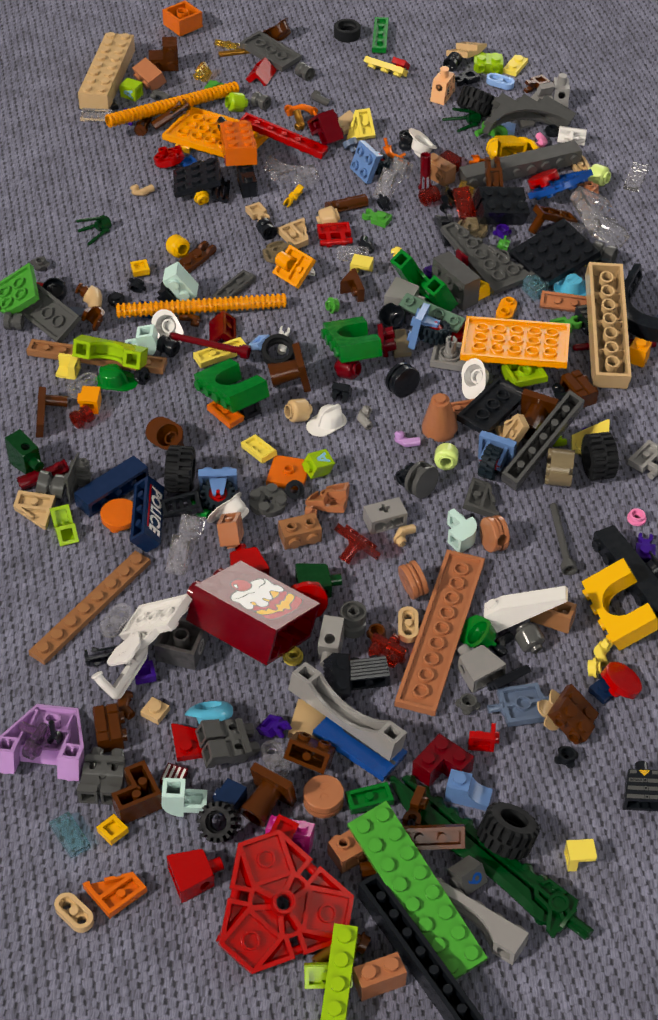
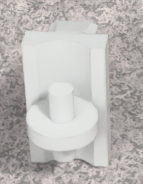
(568, 134)

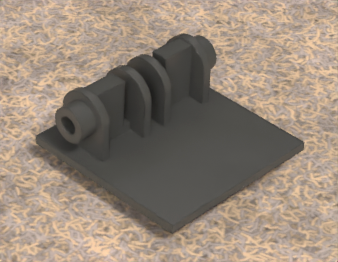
(78, 476)

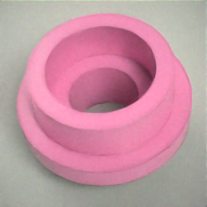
(636, 517)

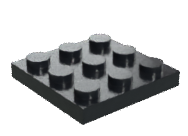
(196, 177)

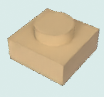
(155, 710)

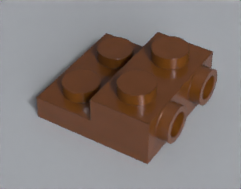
(573, 715)

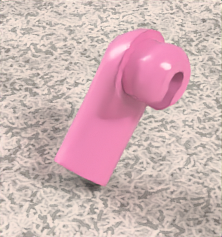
(542, 140)

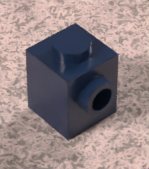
(231, 792)

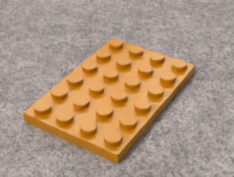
(200, 131)
(516, 342)

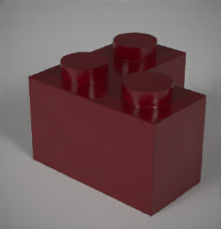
(327, 127)
(440, 758)

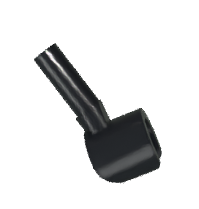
(57, 735)

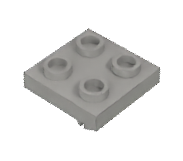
(447, 355)

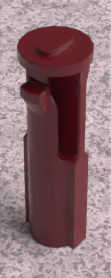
(425, 169)
(30, 479)

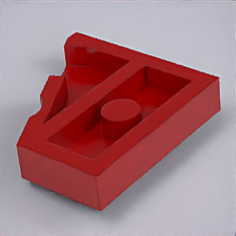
(185, 743)

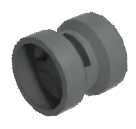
(304, 71)
(260, 100)
(13, 321)

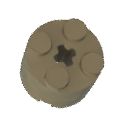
(559, 467)

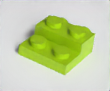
(488, 63)
(523, 375)

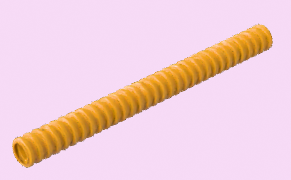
(160, 107)
(202, 305)

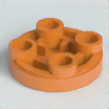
(117, 514)

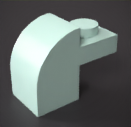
(146, 337)
(462, 531)
(178, 800)

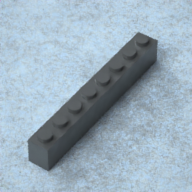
(525, 163)

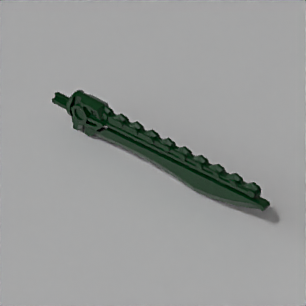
(550, 902)

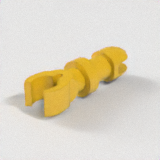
(293, 196)

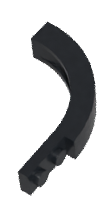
(638, 322)

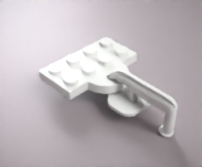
(138, 634)

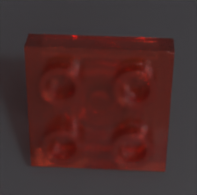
(356, 543)

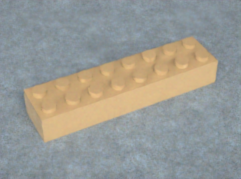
(106, 71)
(607, 325)

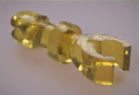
(228, 44)

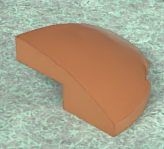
(332, 499)

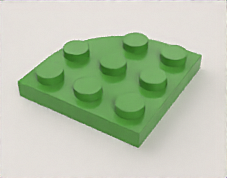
(18, 290)

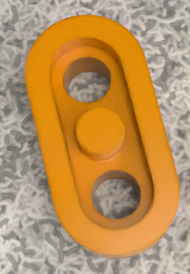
(506, 308)

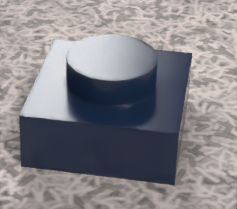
(600, 691)

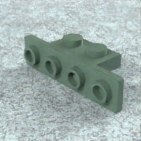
(411, 304)

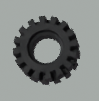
(231, 821)

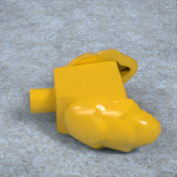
(509, 144)

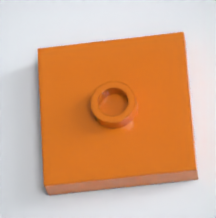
(285, 470)

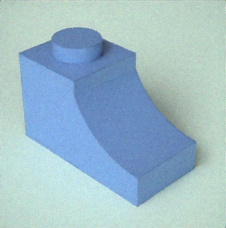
(466, 791)

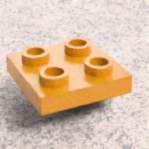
(293, 266)

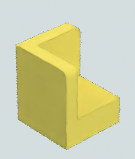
(362, 262)
(68, 366)
(579, 851)

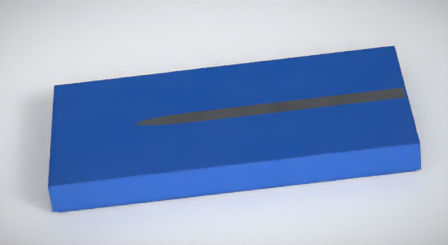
(356, 750)

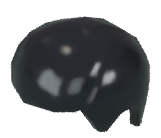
(56, 287)
(392, 315)

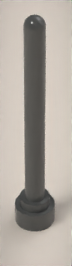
(568, 565)

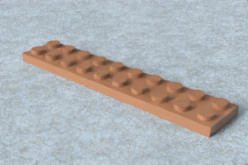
(439, 633)

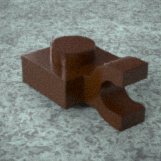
(534, 82)
(418, 803)

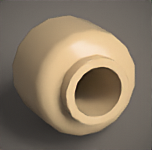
(328, 215)
(298, 410)

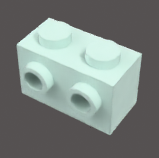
(180, 282)

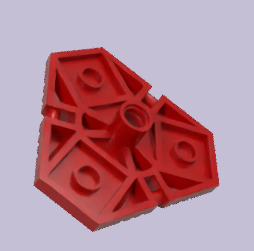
(257, 929)

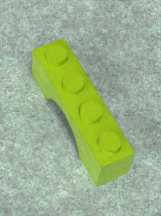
(126, 354)
(339, 972)

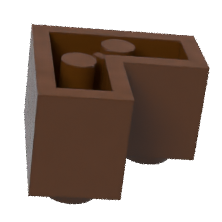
(168, 57)
(140, 795)

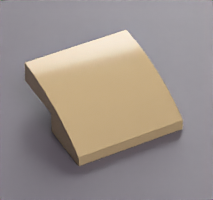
(468, 49)
(305, 719)

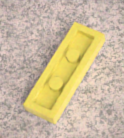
(385, 67)
(211, 356)

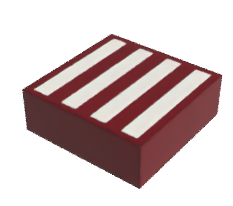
(174, 771)

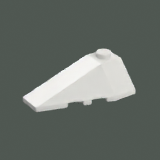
(518, 607)

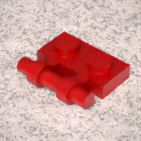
(334, 230)

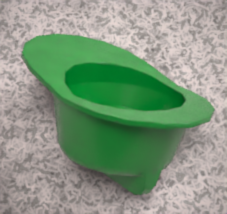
(114, 378)
(478, 632)

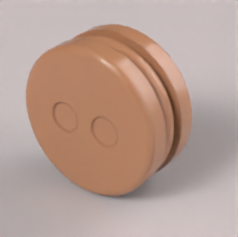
(494, 533)
(413, 579)
(323, 796)

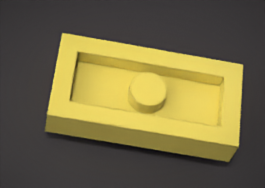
(515, 65)

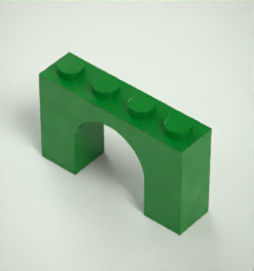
(433, 289)
(351, 340)
(216, 384)

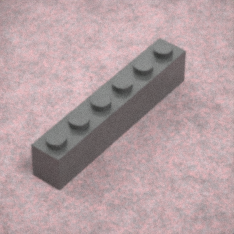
(542, 439)

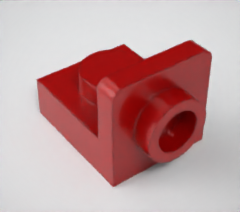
(483, 740)

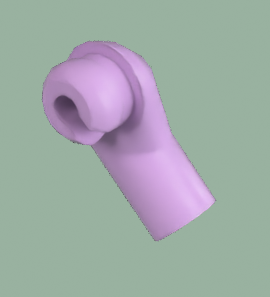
(406, 442)

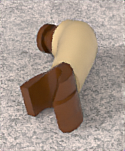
(93, 298)

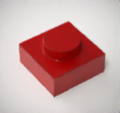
(401, 63)

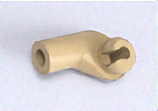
(142, 191)

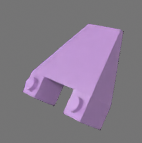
(66, 755)

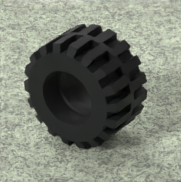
(475, 100)
(599, 456)
(179, 469)
(508, 830)

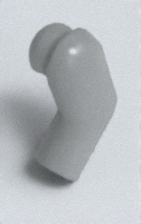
(363, 417)

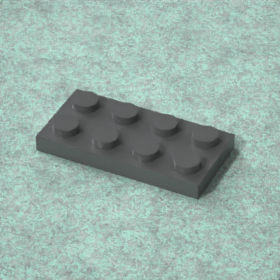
(265, 46)
(51, 316)

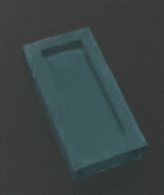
(69, 834)

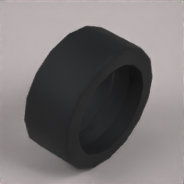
(347, 36)
(277, 339)

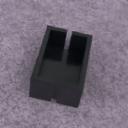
(501, 205)

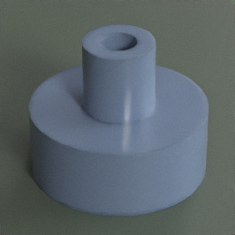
(350, 144)

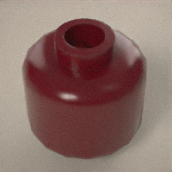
(348, 370)

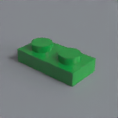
(368, 797)

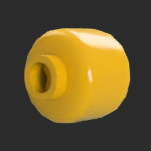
(177, 246)

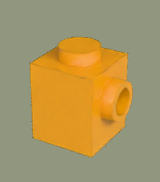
(639, 352)
(90, 396)

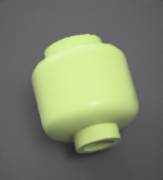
(601, 174)
(446, 456)

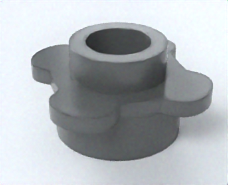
(40, 263)
(468, 699)

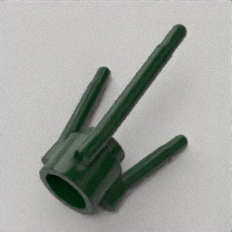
(472, 118)
(102, 224)

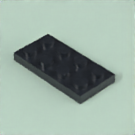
(491, 406)

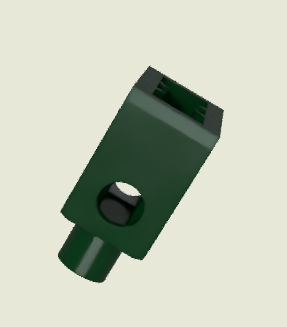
(23, 452)
(317, 573)

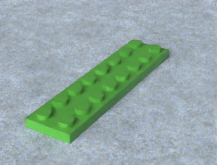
(416, 888)

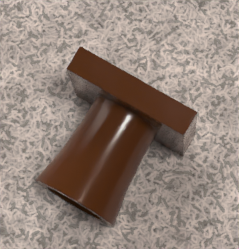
(290, 370)
(536, 409)
(269, 790)

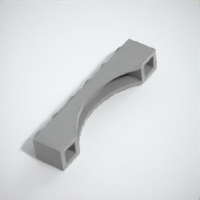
(378, 734)
(503, 937)

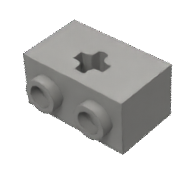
(385, 515)

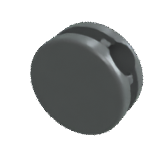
(421, 479)

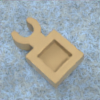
(256, 211)

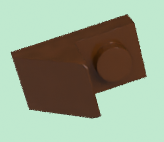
(352, 284)

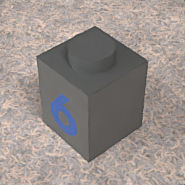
(467, 875)

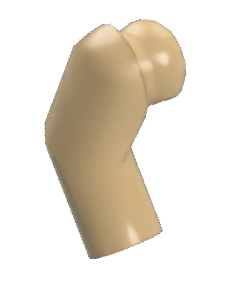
(402, 531)

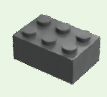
(459, 279)

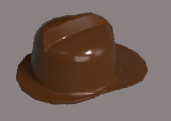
(279, 31)
(164, 433)

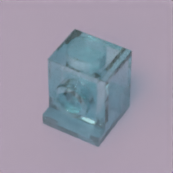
(532, 285)

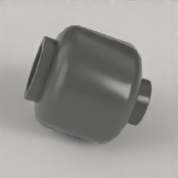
(529, 637)

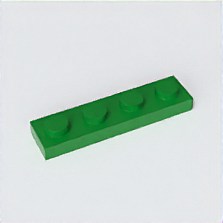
(380, 35)

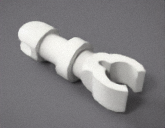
(282, 348)

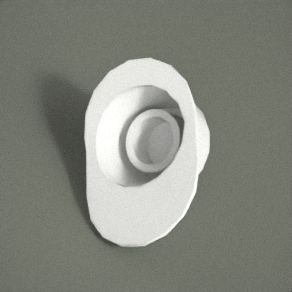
(420, 142)
(166, 323)
(474, 378)
(326, 421)
(233, 505)

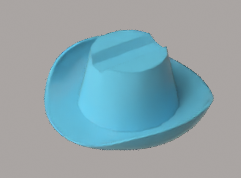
(571, 285)
(211, 710)

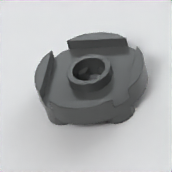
(268, 492)

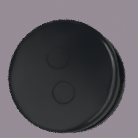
(402, 379)

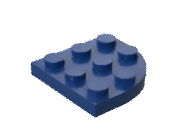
(566, 181)

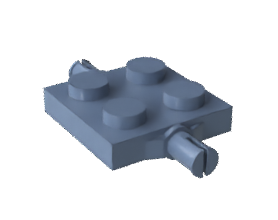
(519, 704)

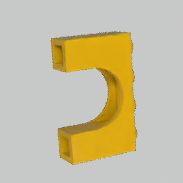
(621, 629)

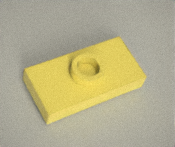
(258, 448)

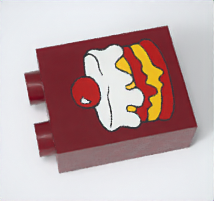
(252, 611)

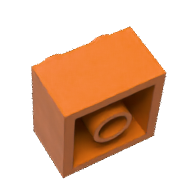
(182, 18)

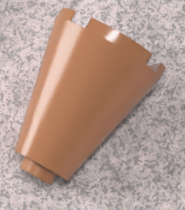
(440, 419)

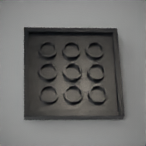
(555, 252)

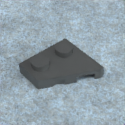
(480, 498)

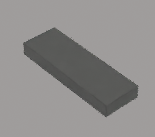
(235, 285)

